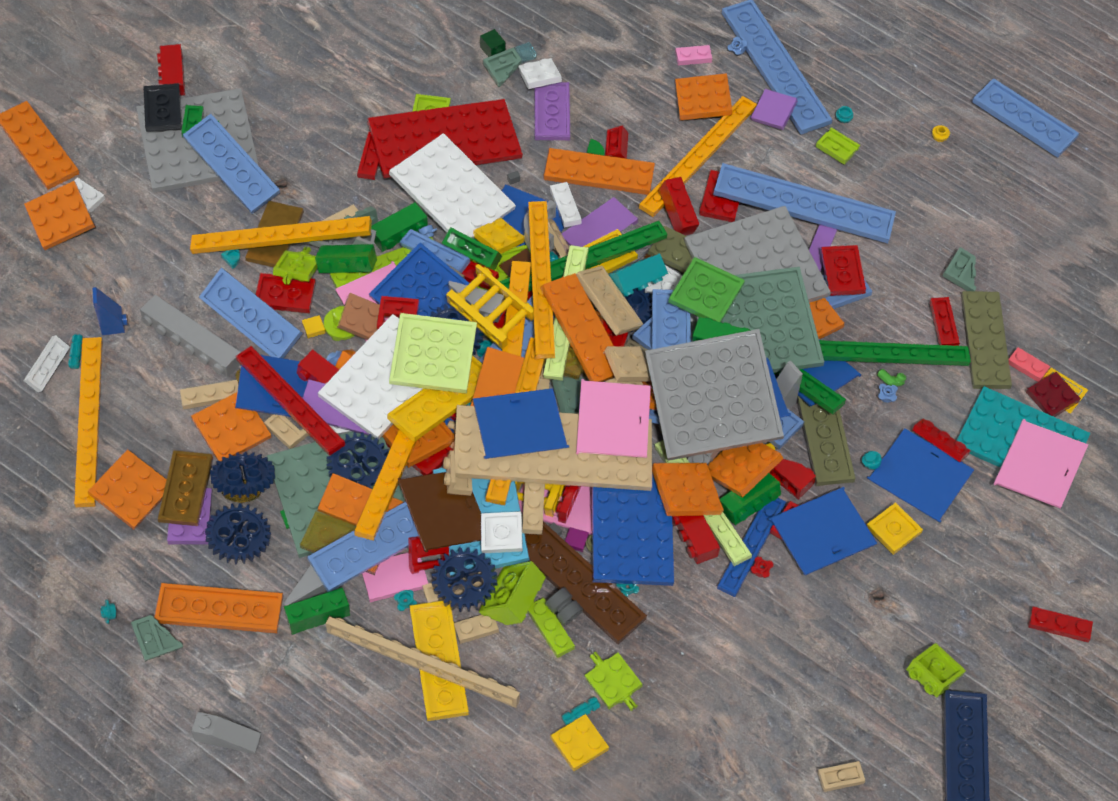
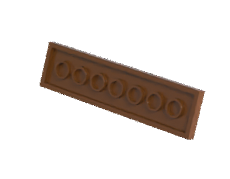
(568, 569)

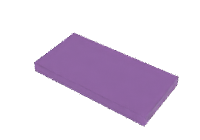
(552, 112)
(599, 223)
(326, 411)

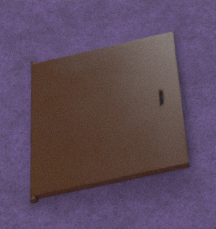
(440, 516)

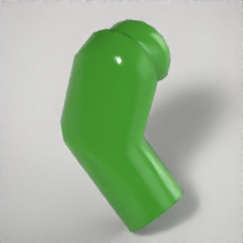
(892, 380)

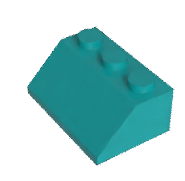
(639, 274)

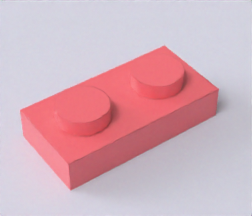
(1028, 364)

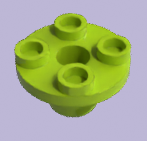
(331, 322)

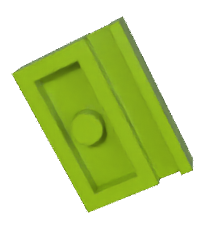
(837, 146)

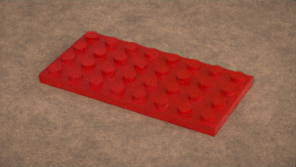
(477, 129)

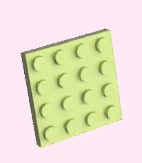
(433, 353)

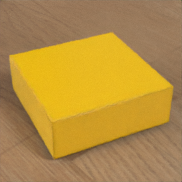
(313, 326)

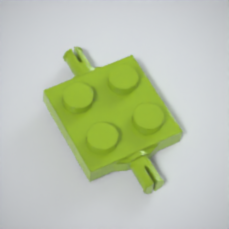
(296, 265)
(613, 681)

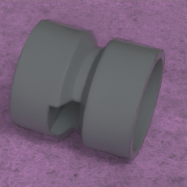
(562, 604)

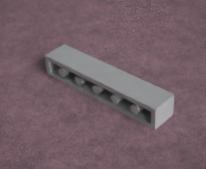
(190, 335)

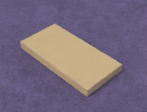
(609, 300)

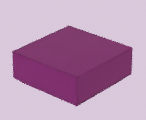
(577, 539)

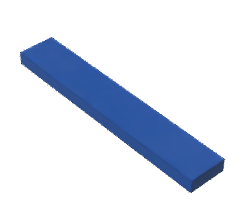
(754, 541)

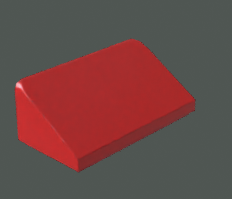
(617, 142)

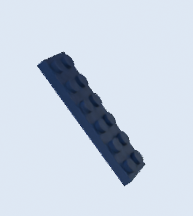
(966, 746)

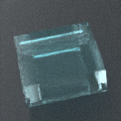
(526, 52)

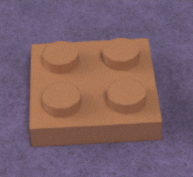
(359, 316)

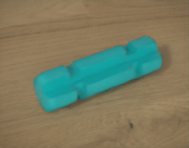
(75, 351)
(581, 710)

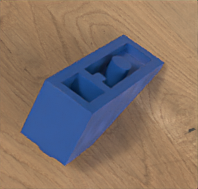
(108, 314)

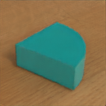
(231, 257)

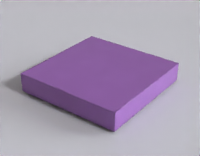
(774, 109)

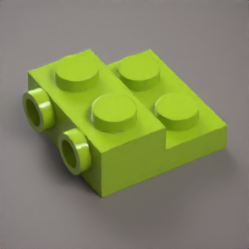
(935, 670)

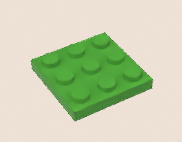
(706, 290)

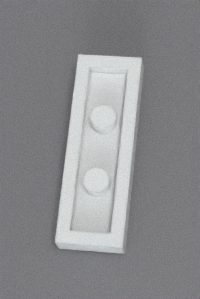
(565, 204)
(46, 363)

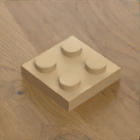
(628, 363)

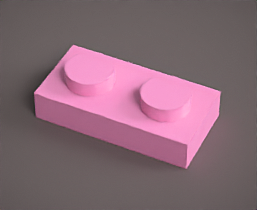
(693, 55)

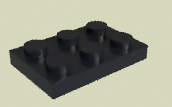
(162, 107)

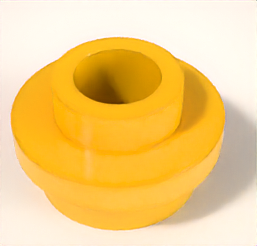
(940, 133)

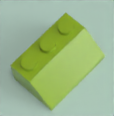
(514, 593)

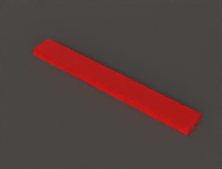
(290, 400)

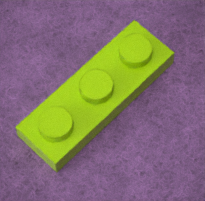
(550, 628)

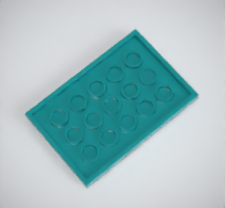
(996, 422)

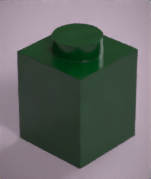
(492, 43)

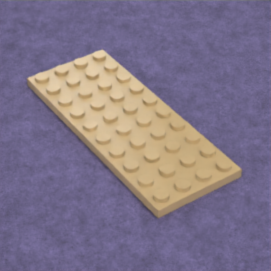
(549, 466)

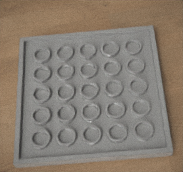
(172, 159)
(759, 245)
(714, 394)

